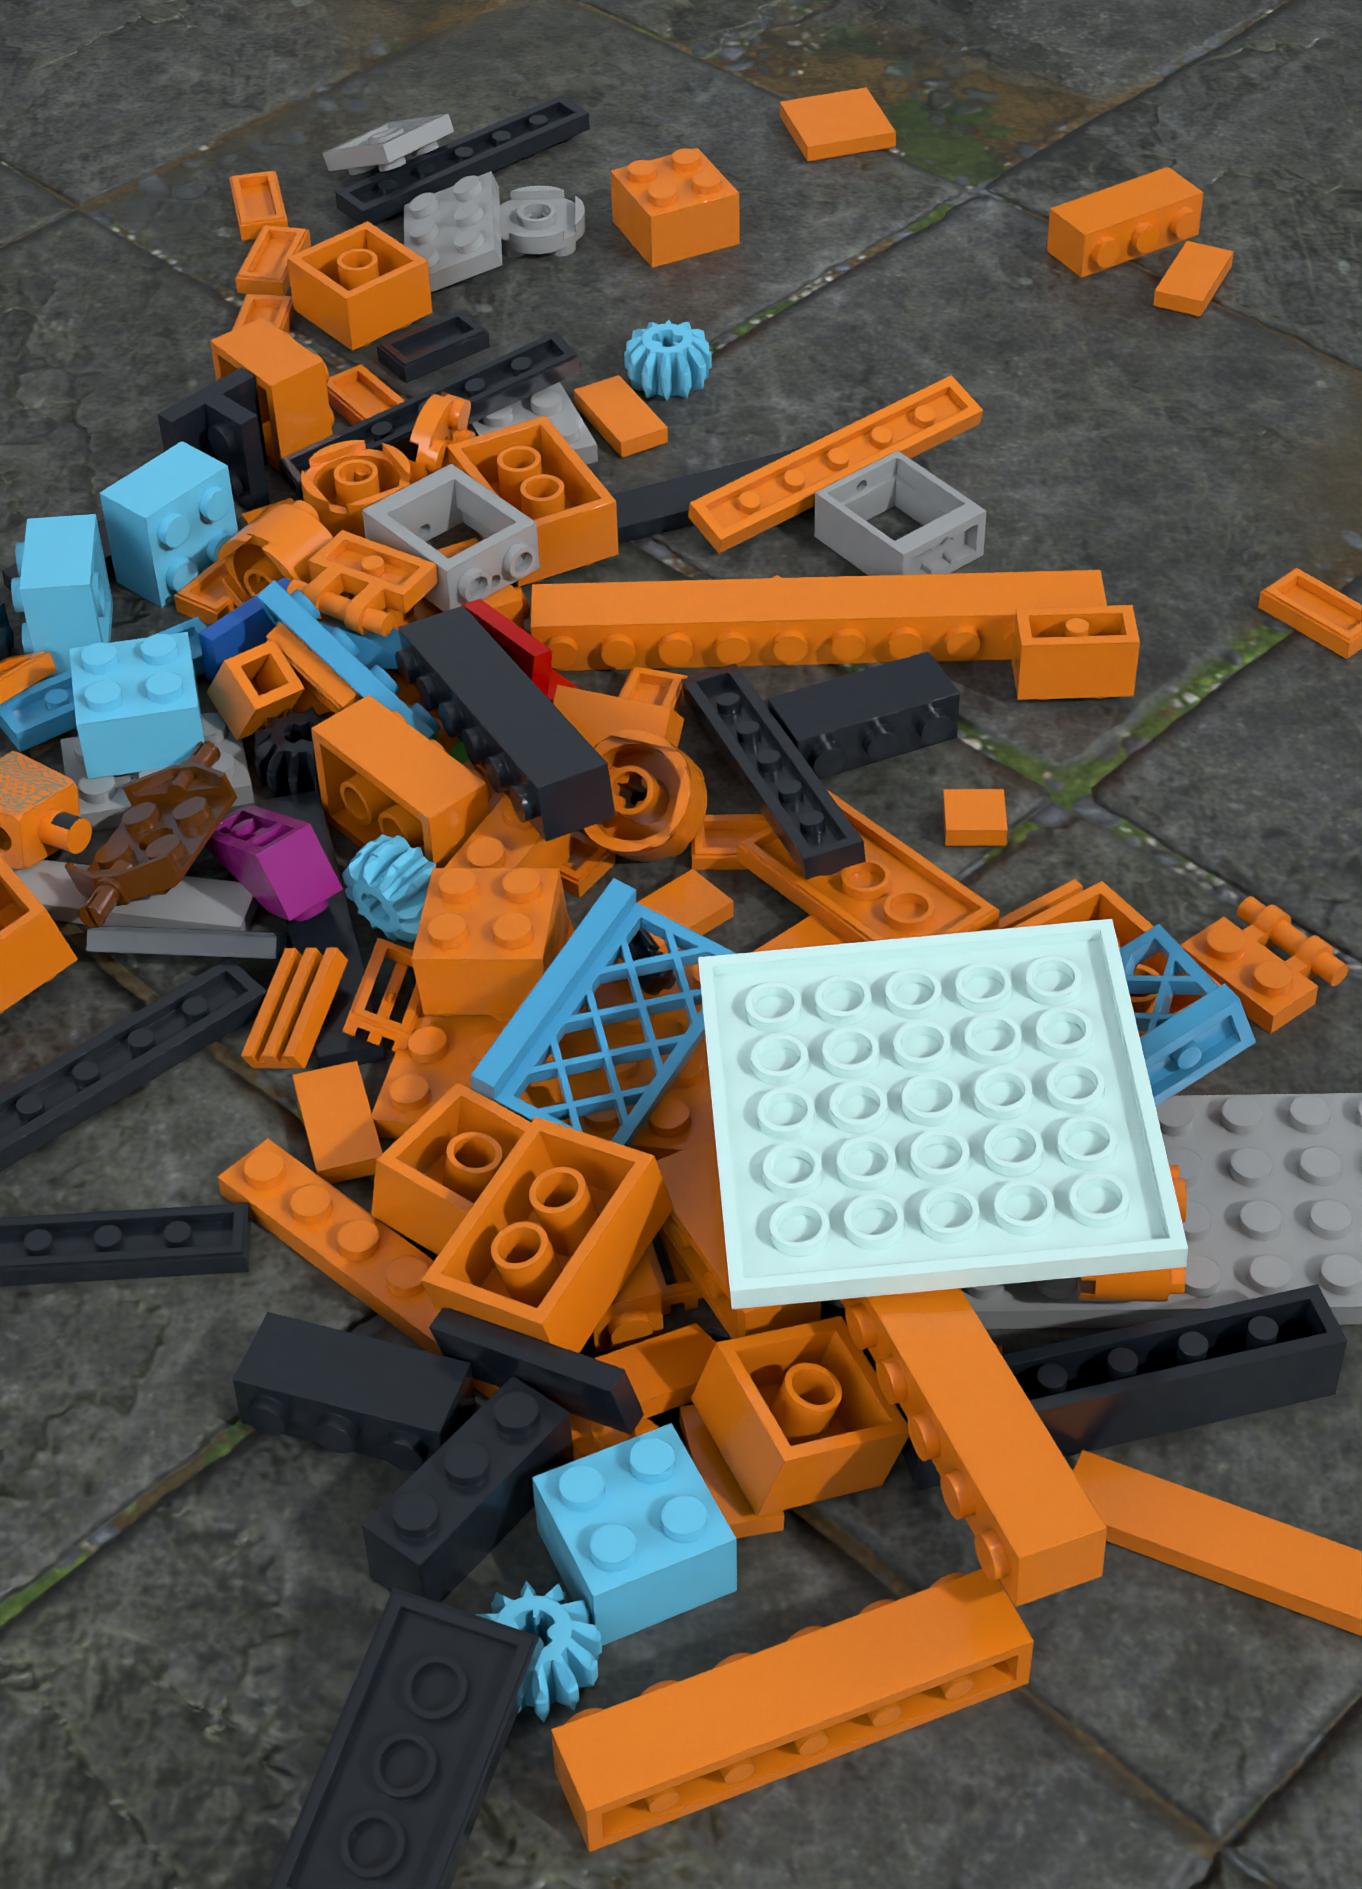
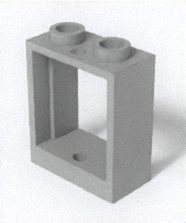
(440, 503)
(950, 530)

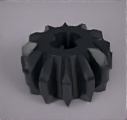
(287, 753)

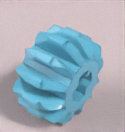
(667, 359)
(389, 885)
(568, 1650)

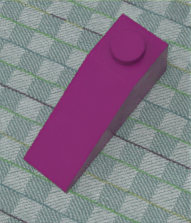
(276, 861)

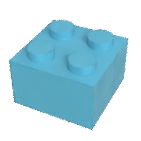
(168, 521)
(62, 587)
(136, 704)
(636, 1533)

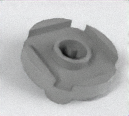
(540, 222)

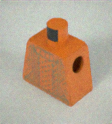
(38, 812)

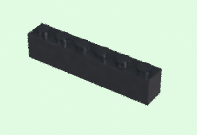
(505, 724)
(1175, 1373)

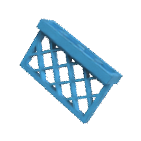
(568, 986)
(1198, 1038)

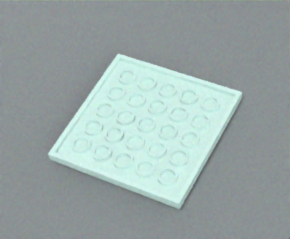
(933, 1116)

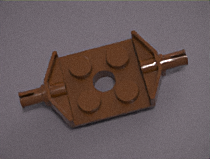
(158, 836)

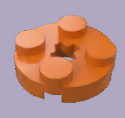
(438, 425)

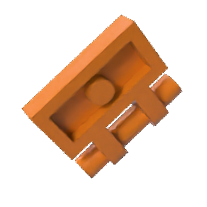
(372, 573)
(1267, 986)

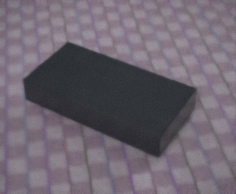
(433, 346)

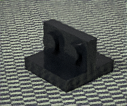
(227, 426)

